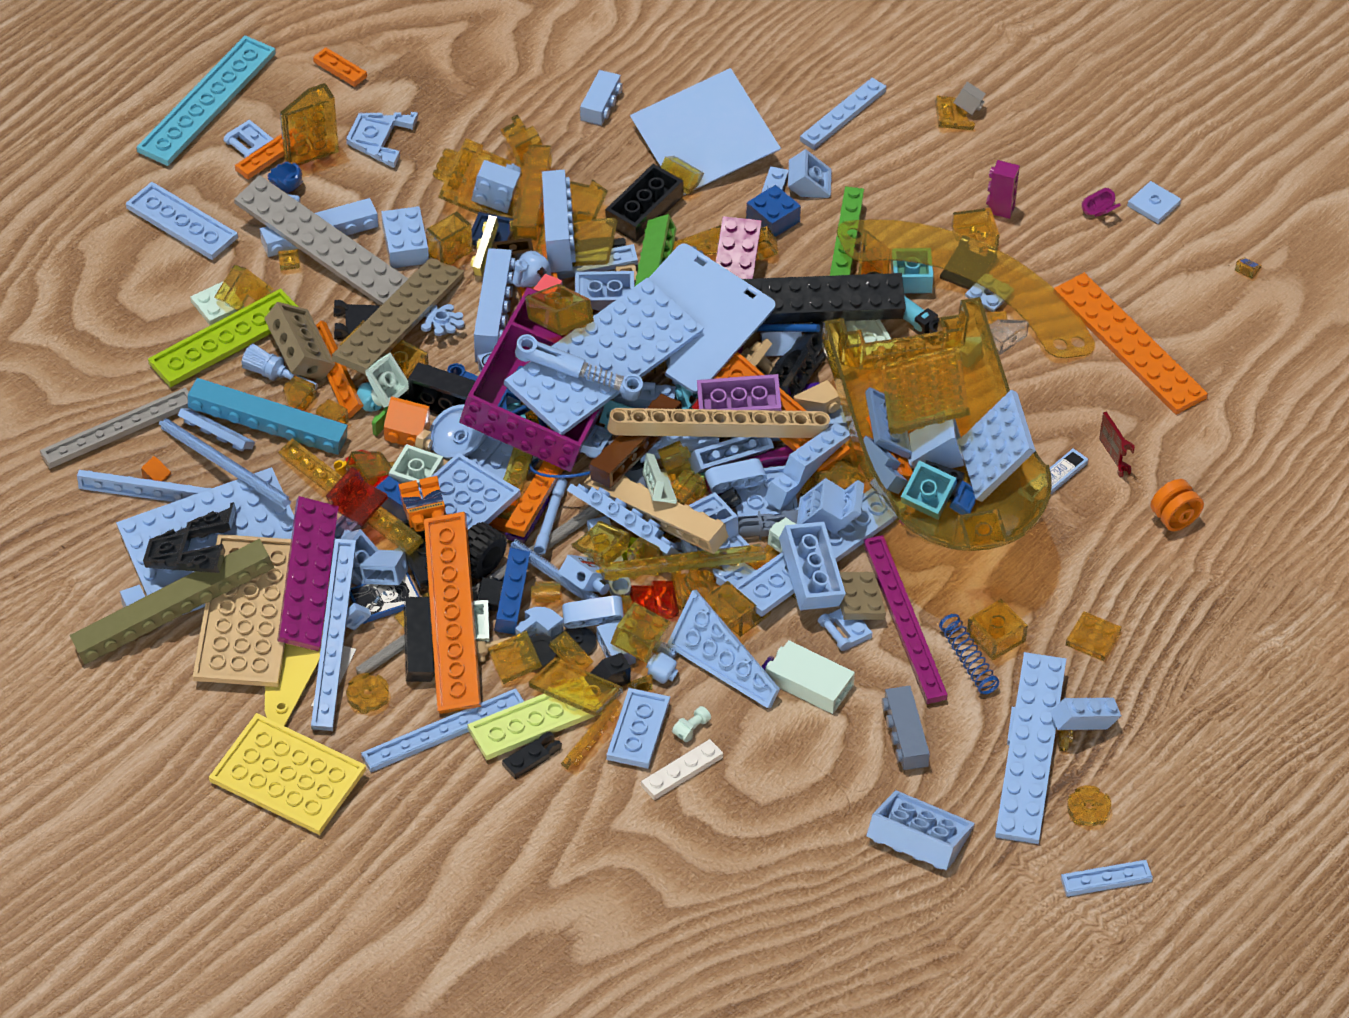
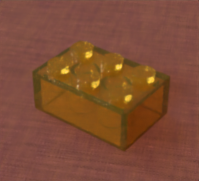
(559, 309)

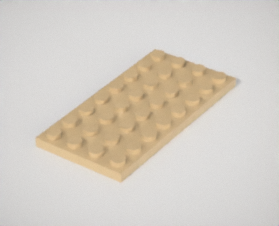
(243, 625)

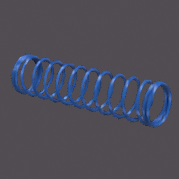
(955, 623)

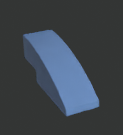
(885, 466)

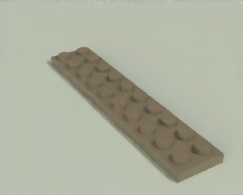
(398, 315)

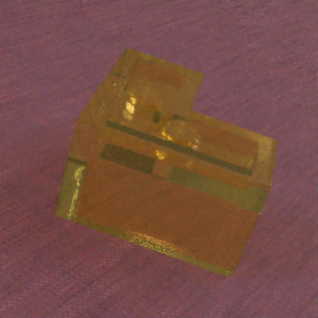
(978, 225)
(239, 286)

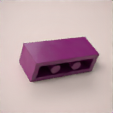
(1003, 188)

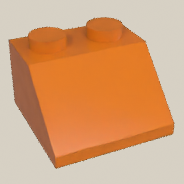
(405, 421)

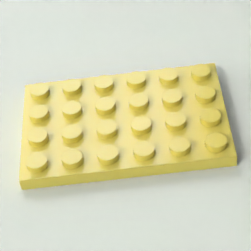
(287, 773)

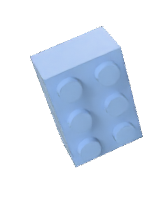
(405, 237)

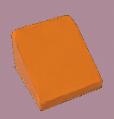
(155, 470)

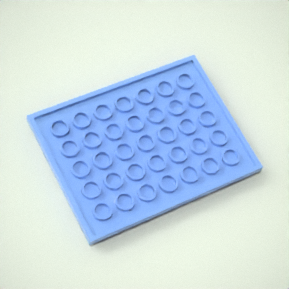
(254, 517)

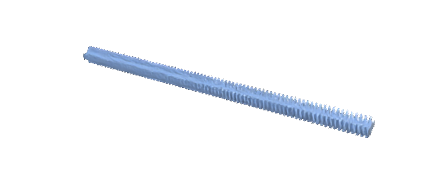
(225, 463)
(553, 572)

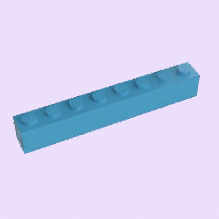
(267, 416)

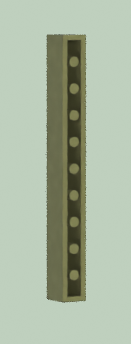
(170, 602)

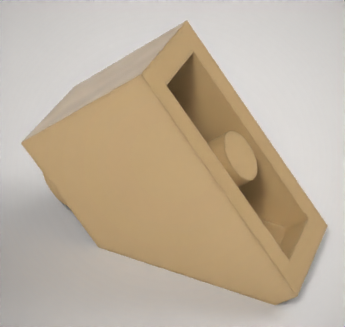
(819, 398)

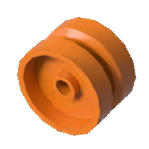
(1177, 505)

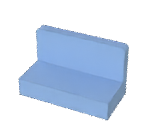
(781, 342)

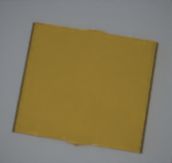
(592, 241)

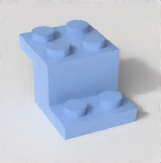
(831, 505)
(718, 509)

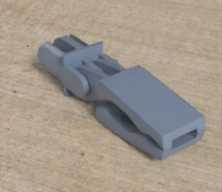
(761, 524)

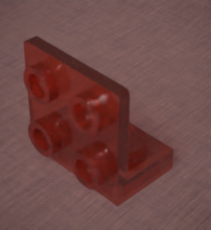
(356, 497)

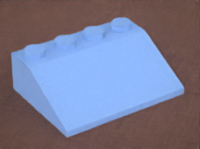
(919, 830)

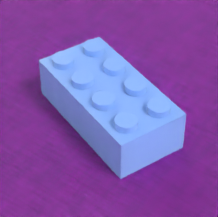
(812, 565)

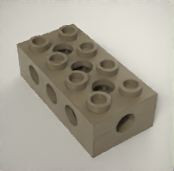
(299, 341)

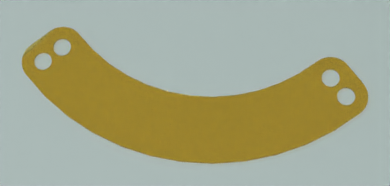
(998, 272)

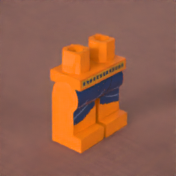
(419, 509)

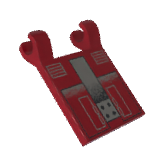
(1115, 443)

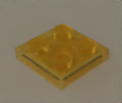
(1093, 636)
(515, 657)

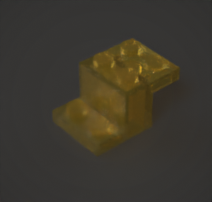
(734, 608)

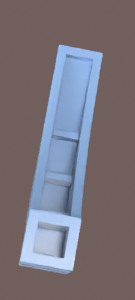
(803, 463)

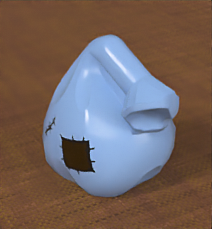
(530, 269)

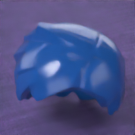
(286, 176)

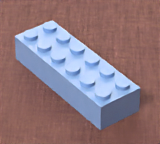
(558, 220)
(494, 300)

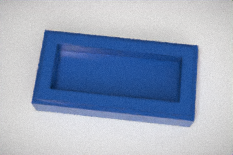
(963, 499)

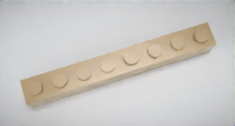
(673, 518)

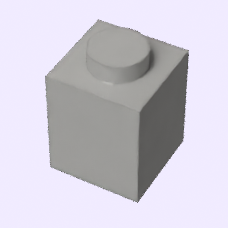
(970, 98)

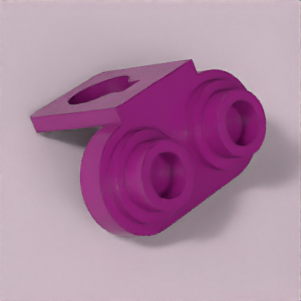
(1099, 202)

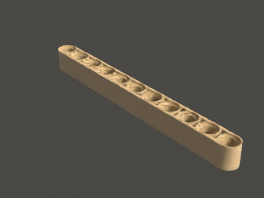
(717, 423)

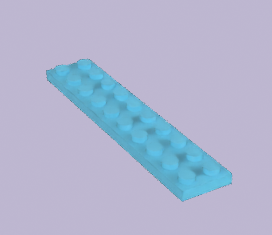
(206, 100)

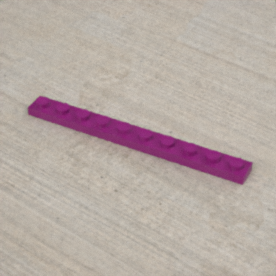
(905, 620)

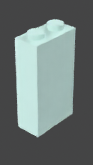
(810, 676)

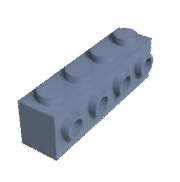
(906, 728)

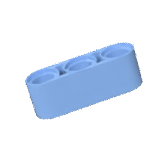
(736, 475)
(592, 612)

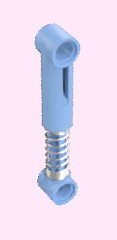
(576, 366)

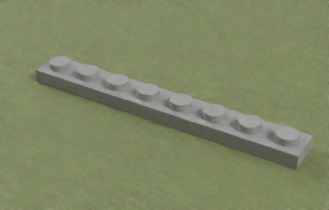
(115, 428)

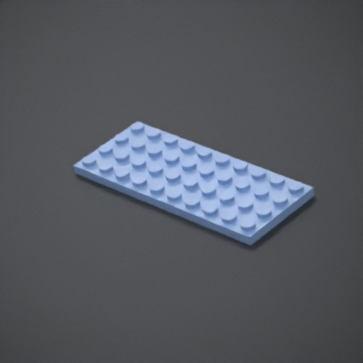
(624, 339)

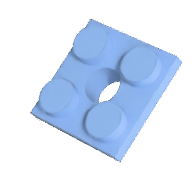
(989, 302)

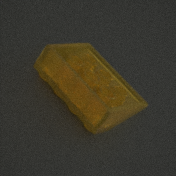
(310, 126)

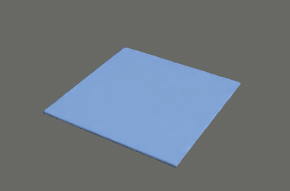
(707, 127)

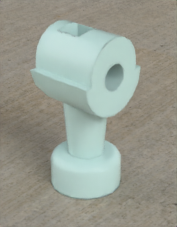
(685, 728)

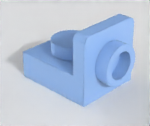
(356, 616)

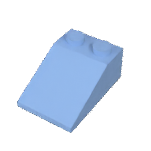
(603, 286)

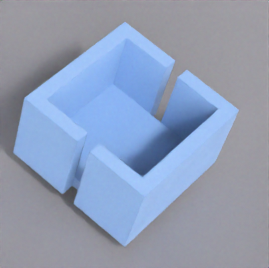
(495, 186)

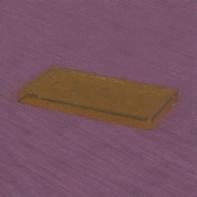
(575, 687)

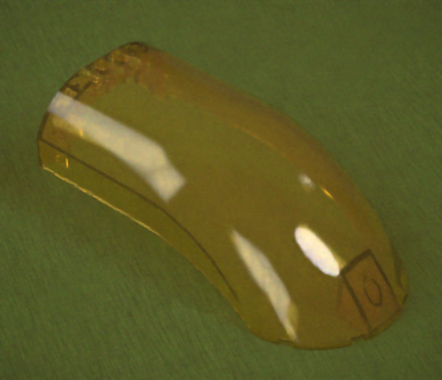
(857, 366)

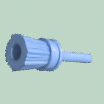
(267, 364)

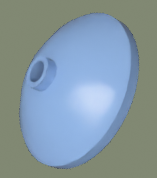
(448, 434)

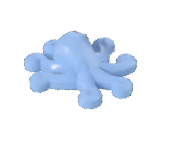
(443, 320)

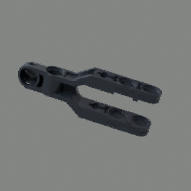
(799, 358)

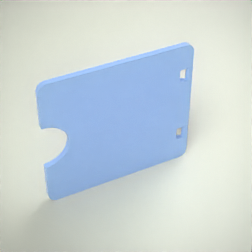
(718, 304)

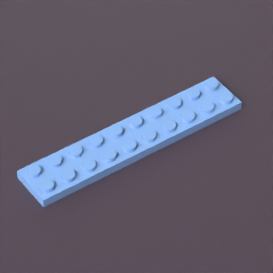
(772, 581)
(1030, 749)

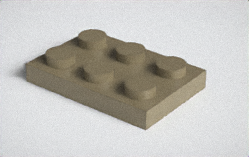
(861, 597)

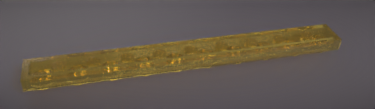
(326, 478)

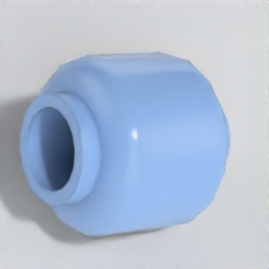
(662, 667)

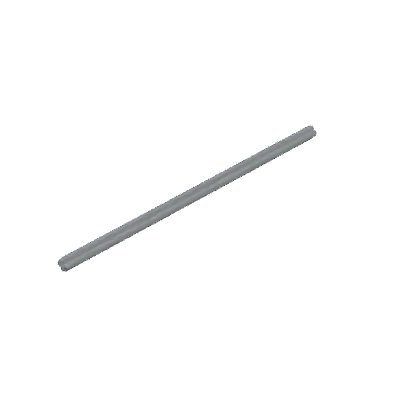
(555, 537)

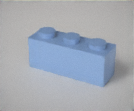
(600, 97)
(1085, 713)

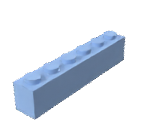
(346, 218)

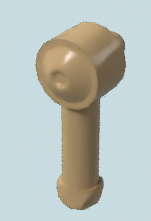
(482, 648)

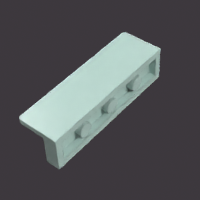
(657, 481)

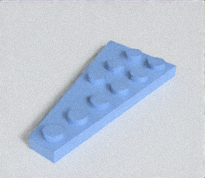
(712, 645)

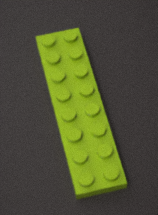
(216, 341)

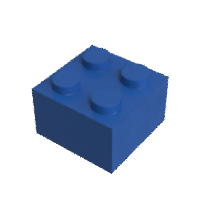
(774, 210)

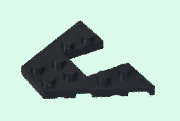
(171, 548)

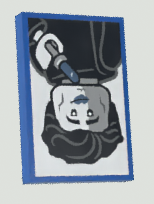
(383, 599)

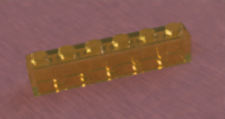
(530, 197)

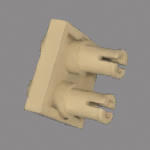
(756, 355)

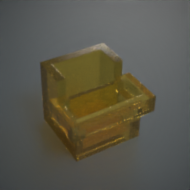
(518, 138)

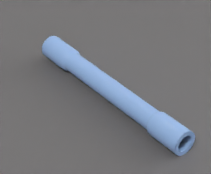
(543, 538)

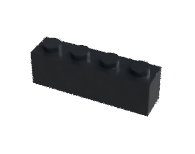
(418, 640)

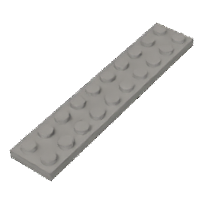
(320, 240)

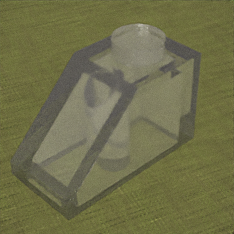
(1008, 333)

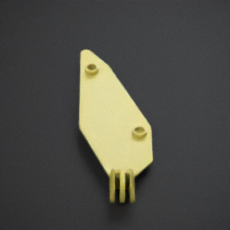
(295, 673)

